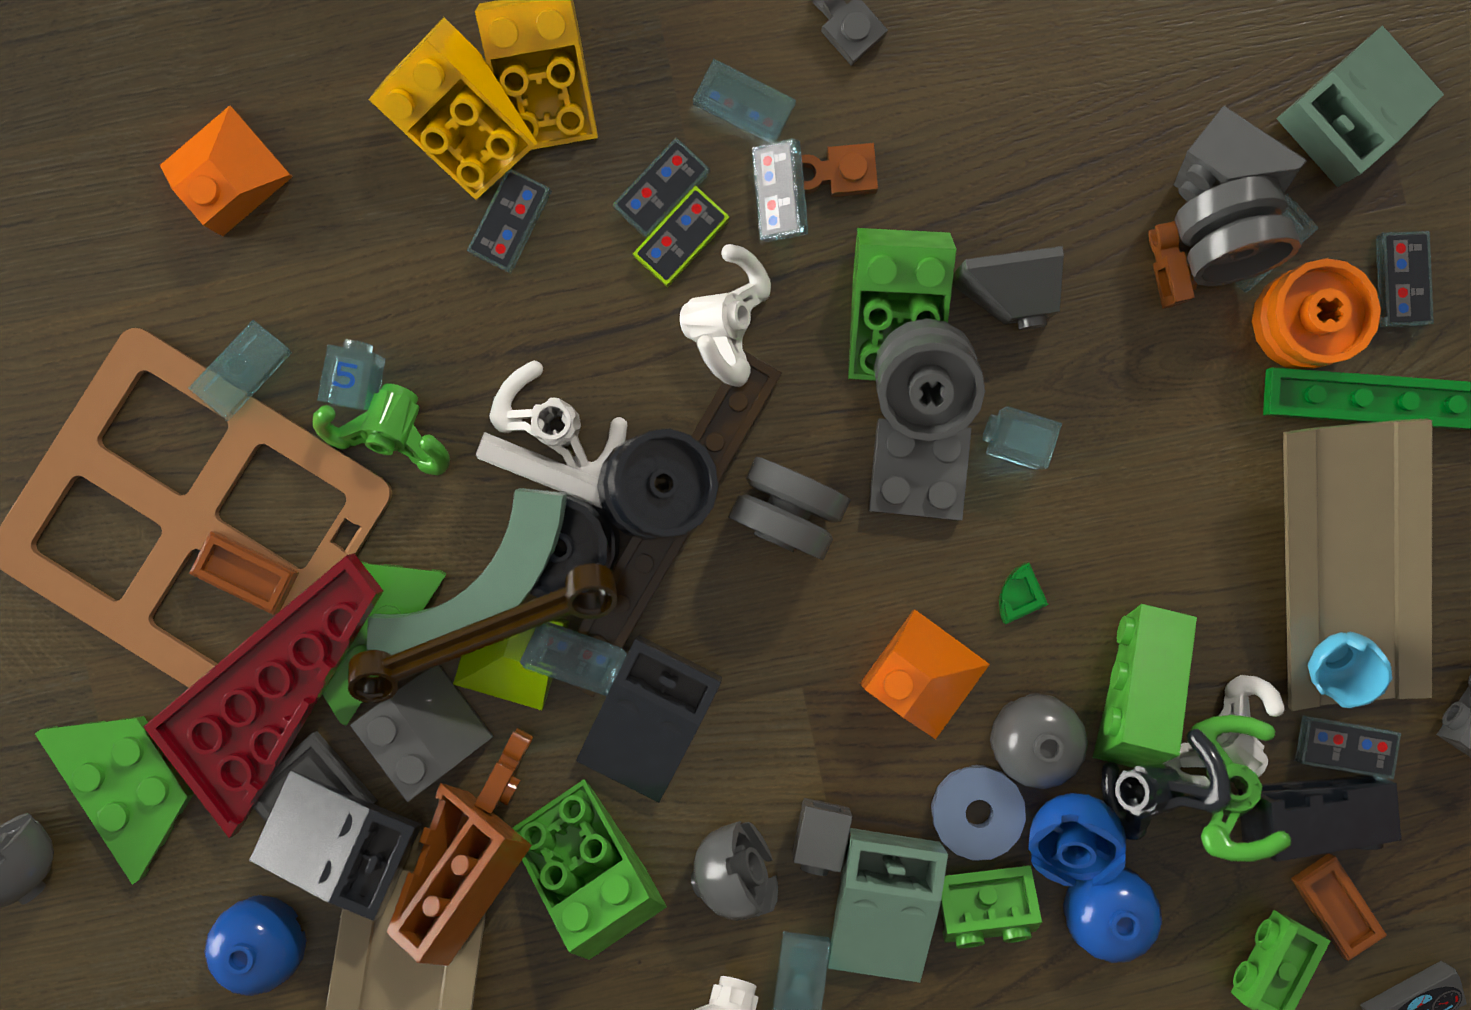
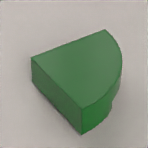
(1020, 594)

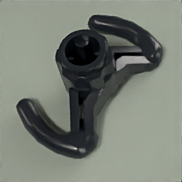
(1160, 789)

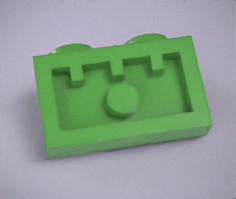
(990, 906)

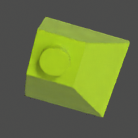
(499, 673)

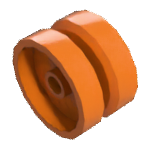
(1316, 315)

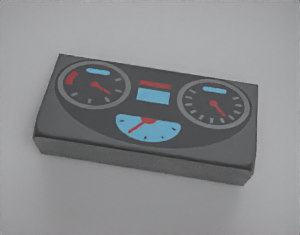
(1430, 989)

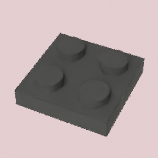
(918, 474)

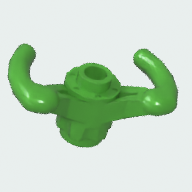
(385, 429)
(1216, 835)

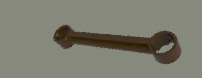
(482, 633)

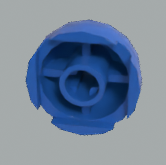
(1077, 840)
(1114, 918)
(255, 945)

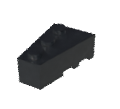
(1325, 815)

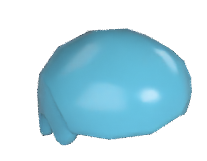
(1350, 669)

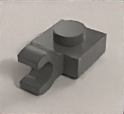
(851, 27)

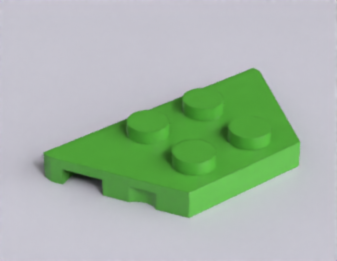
(403, 592)
(121, 785)

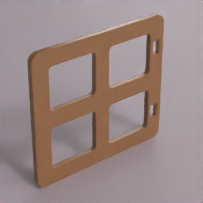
(182, 518)

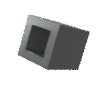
(821, 837)

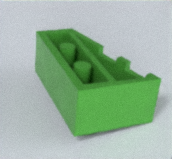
(1147, 688)

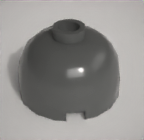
(1039, 741)
(24, 859)
(732, 873)

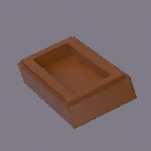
(243, 572)
(1338, 906)

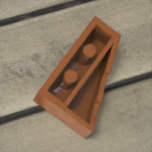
(456, 878)

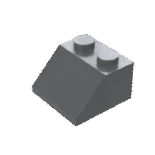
(1232, 151)
(422, 731)

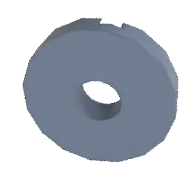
(995, 834)

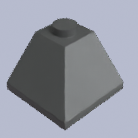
(1015, 285)

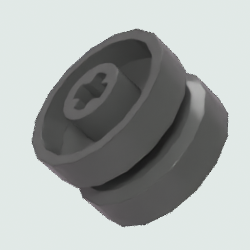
(1237, 231)
(928, 380)
(789, 508)

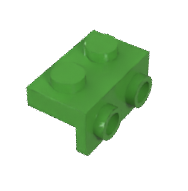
(1279, 964)

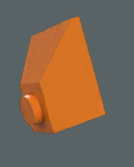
(224, 172)
(924, 674)

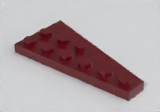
(249, 707)

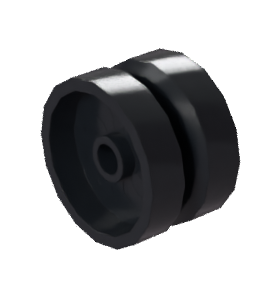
(682, 475)
(588, 540)

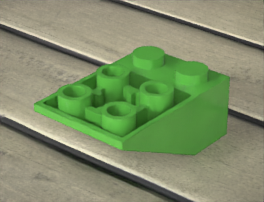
(895, 282)
(587, 872)

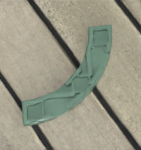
(501, 586)

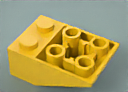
(540, 65)
(455, 110)

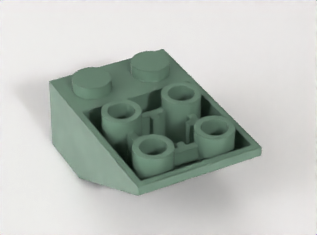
(1361, 107)
(887, 904)

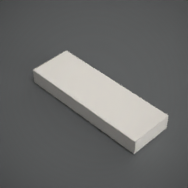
(538, 468)

